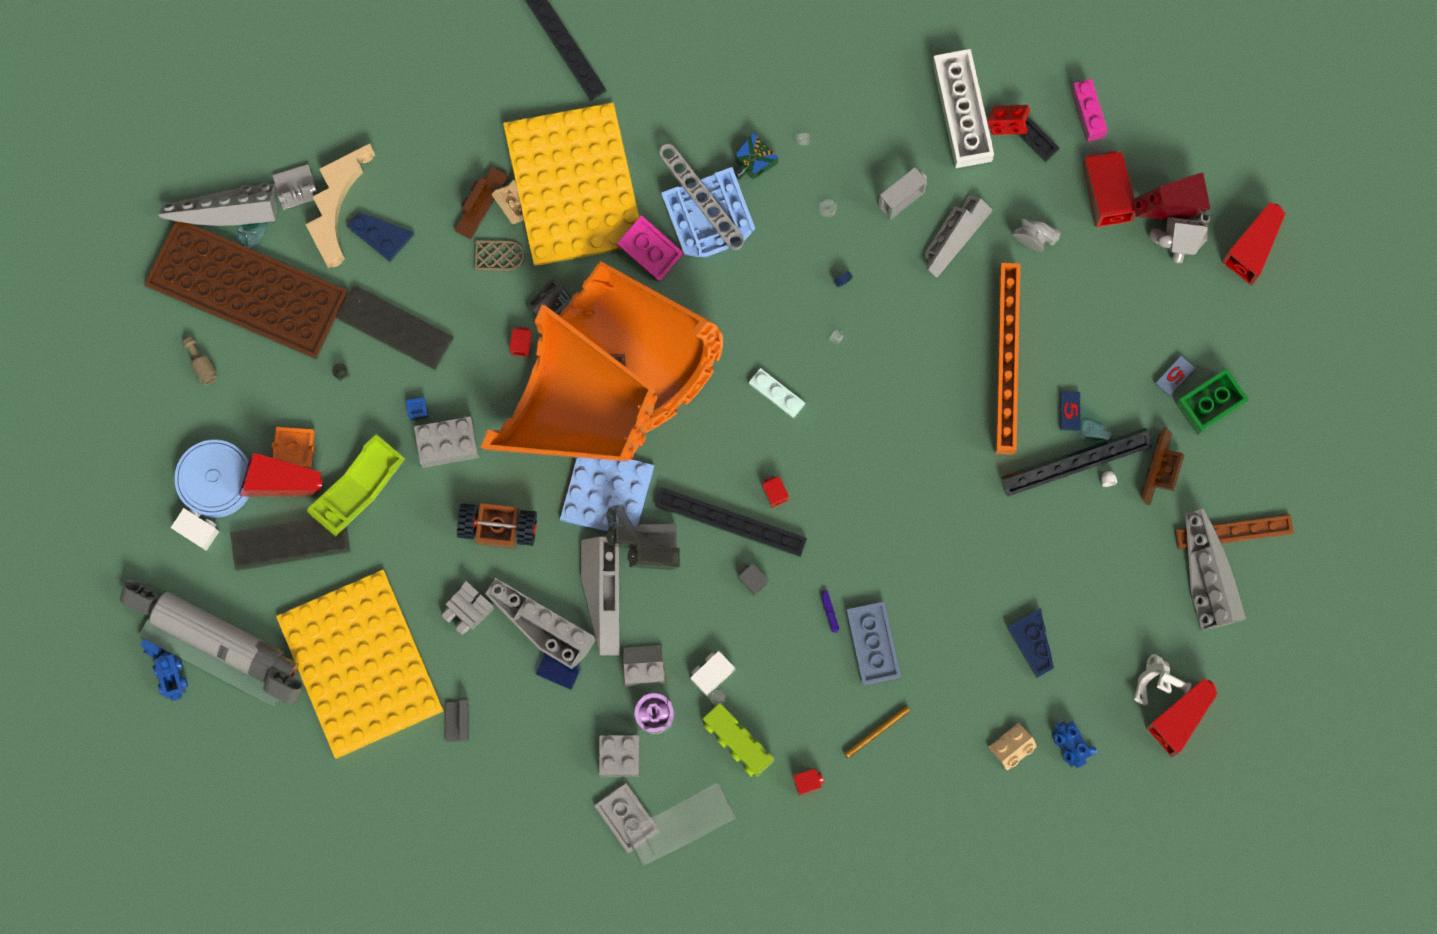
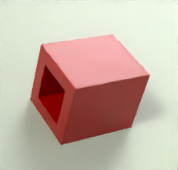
(521, 342)
(775, 491)
(808, 781)

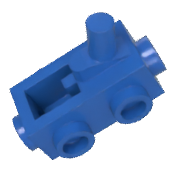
(168, 669)
(1072, 744)

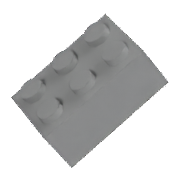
(446, 442)

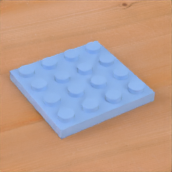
(602, 484)

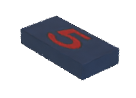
(1070, 411)

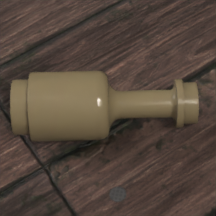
(201, 364)

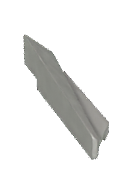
(955, 233)

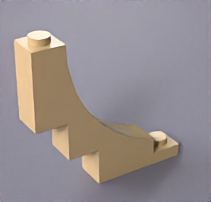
(339, 178)

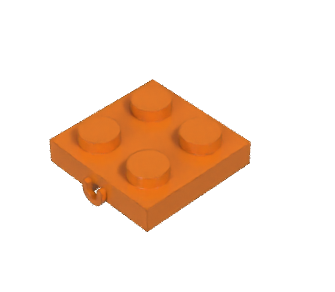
(294, 446)

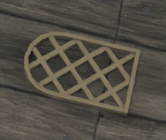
(490, 268)

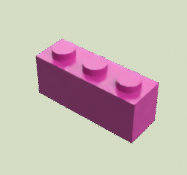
(1089, 110)

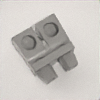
(466, 610)

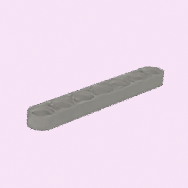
(700, 188)

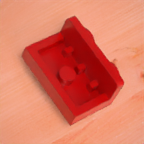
(1008, 119)

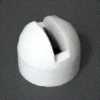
(1108, 479)

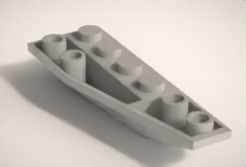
(227, 207)

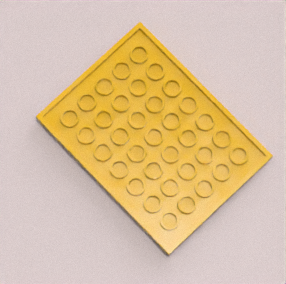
(572, 182)
(359, 664)

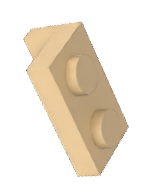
(509, 202)
(1013, 746)

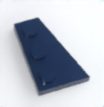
(380, 235)
(1032, 641)

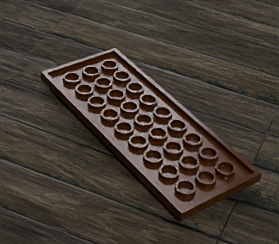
(246, 288)

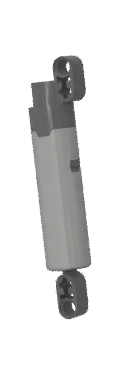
(217, 639)

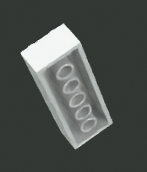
(963, 108)

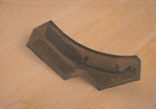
(642, 551)

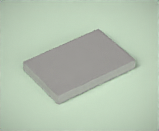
(622, 811)

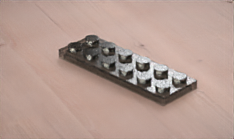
(394, 327)
(286, 544)

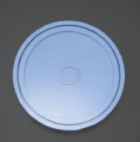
(211, 478)

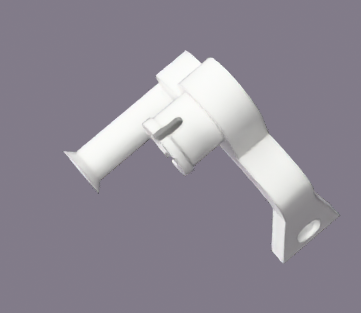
(1154, 667)

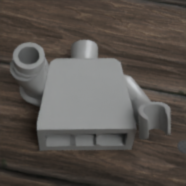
(1182, 236)

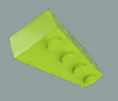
(738, 741)

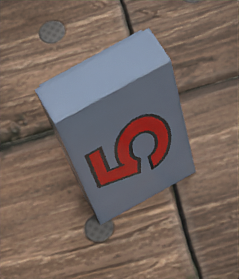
(1175, 376)

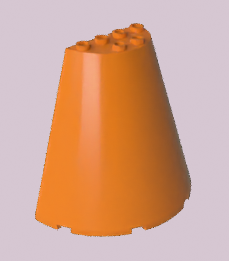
(659, 337)
(576, 401)

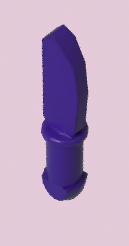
(834, 627)

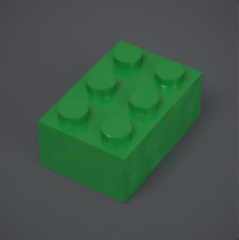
(1212, 401)

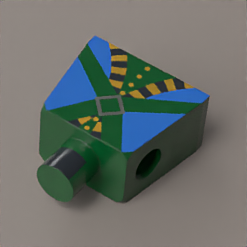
(754, 158)

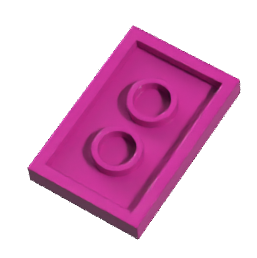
(649, 248)

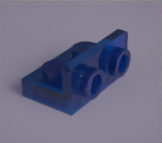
(557, 672)

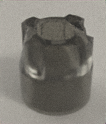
(338, 367)

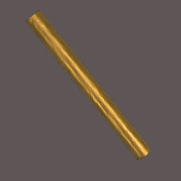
(876, 732)

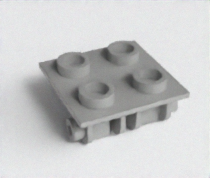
(295, 186)

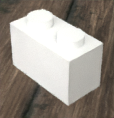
(195, 529)
(712, 673)

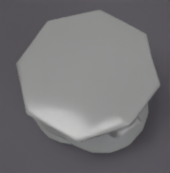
(1035, 234)

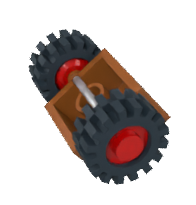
(497, 525)

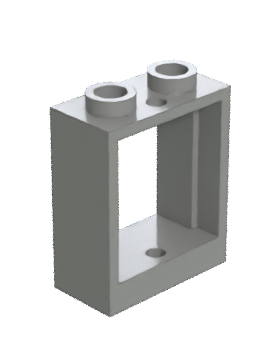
(902, 193)

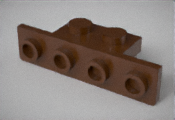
(479, 202)
(1164, 468)

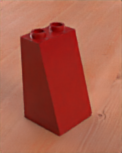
(1109, 188)
(1253, 247)
(278, 479)
(1180, 720)

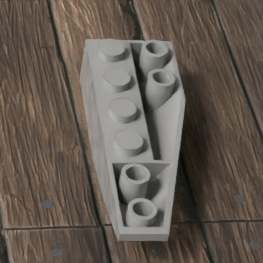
(1210, 575)
(602, 590)
(542, 626)

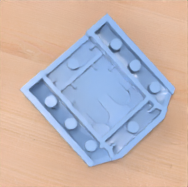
(691, 226)

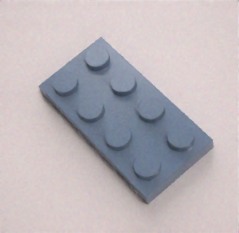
(873, 643)

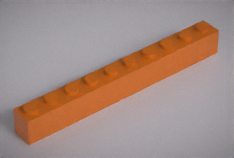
(1007, 359)

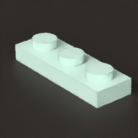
(776, 393)

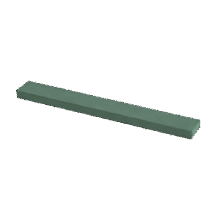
(207, 663)

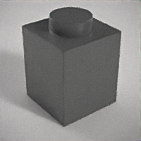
(752, 579)

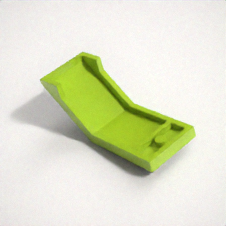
(357, 486)

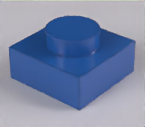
(417, 408)
(151, 649)

